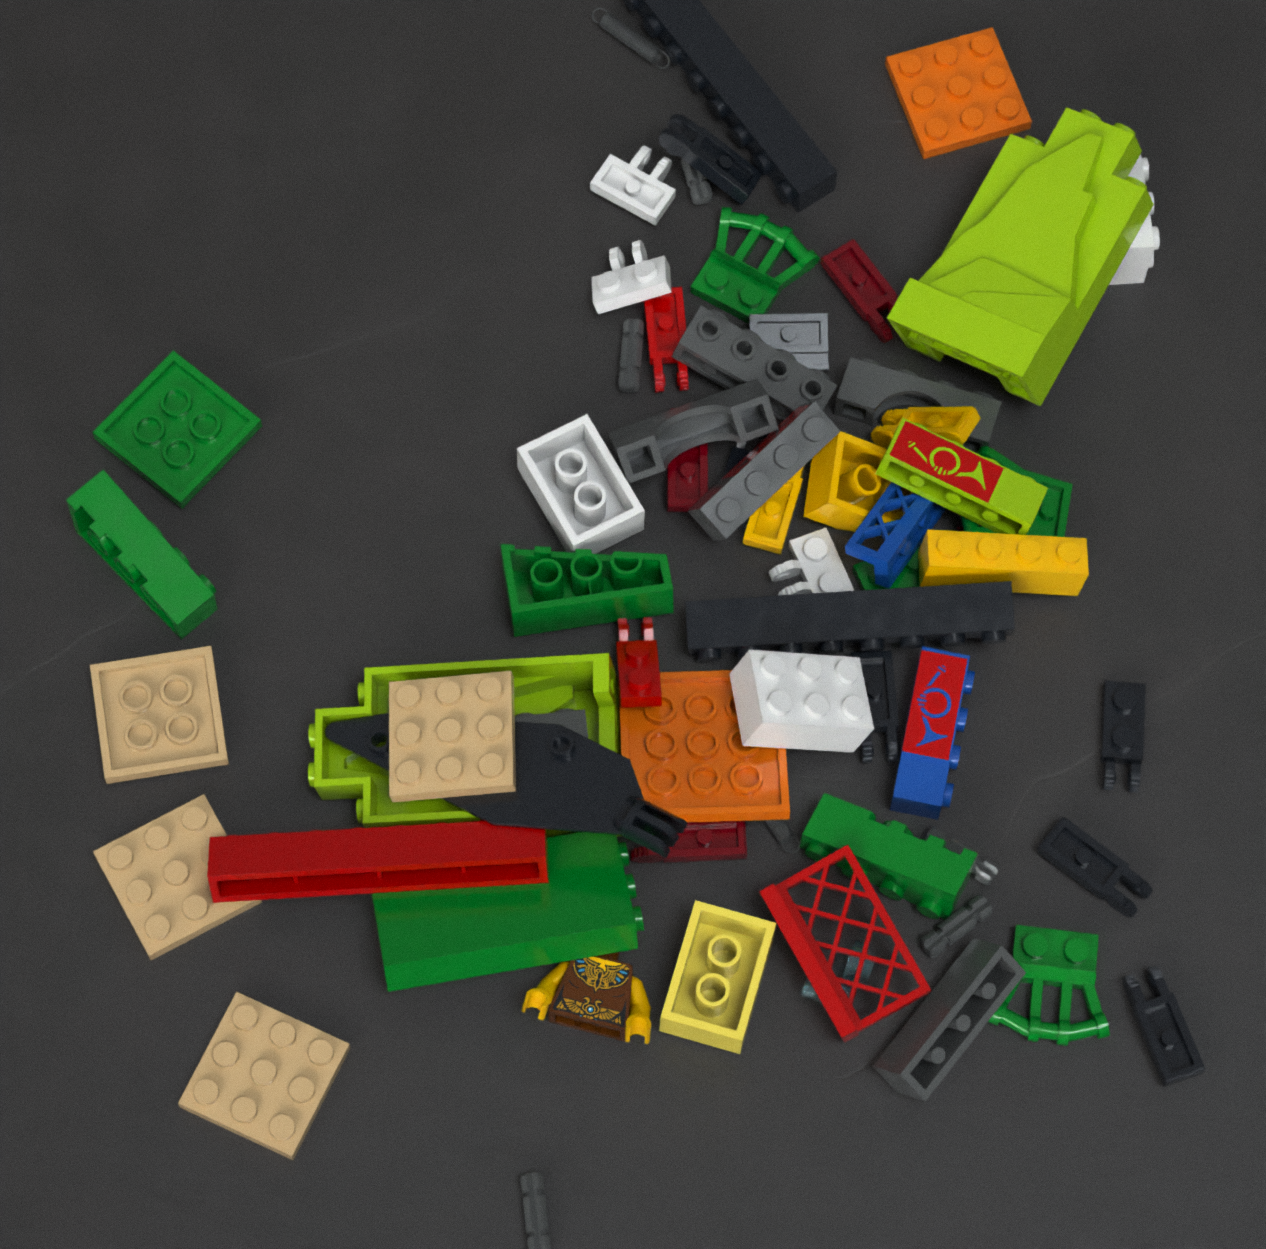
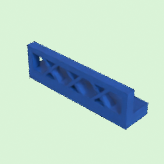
(904, 534)

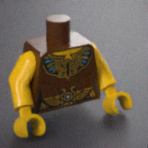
(594, 997)

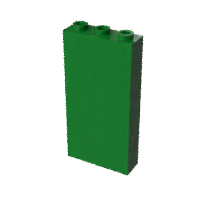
(500, 929)

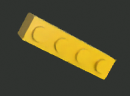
(1029, 561)

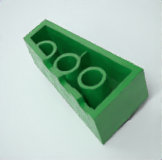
(141, 555)
(582, 588)
(890, 856)

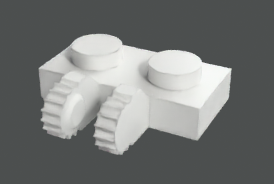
(633, 188)
(631, 283)
(816, 562)

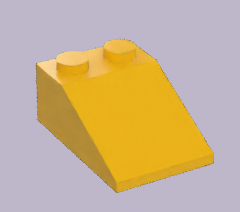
(845, 483)

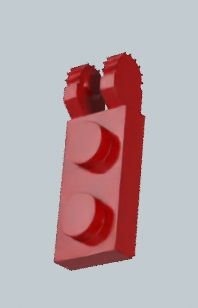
(664, 329)
(638, 667)

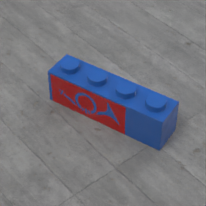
(930, 733)

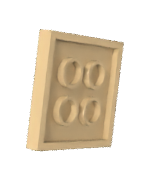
(158, 714)
(452, 736)
(164, 879)
(264, 1075)

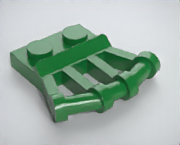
(740, 287)
(1054, 509)
(1060, 961)

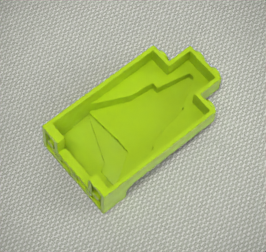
(1031, 255)
(539, 688)

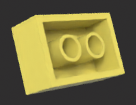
(717, 977)

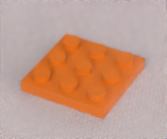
(958, 93)

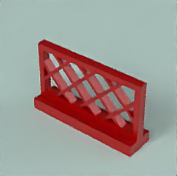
(812, 959)

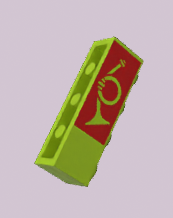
(961, 480)

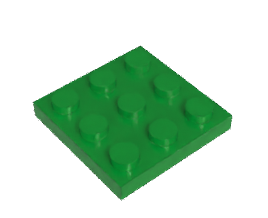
(177, 429)

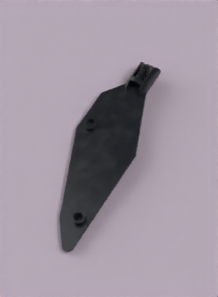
(560, 784)

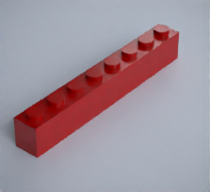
(375, 860)

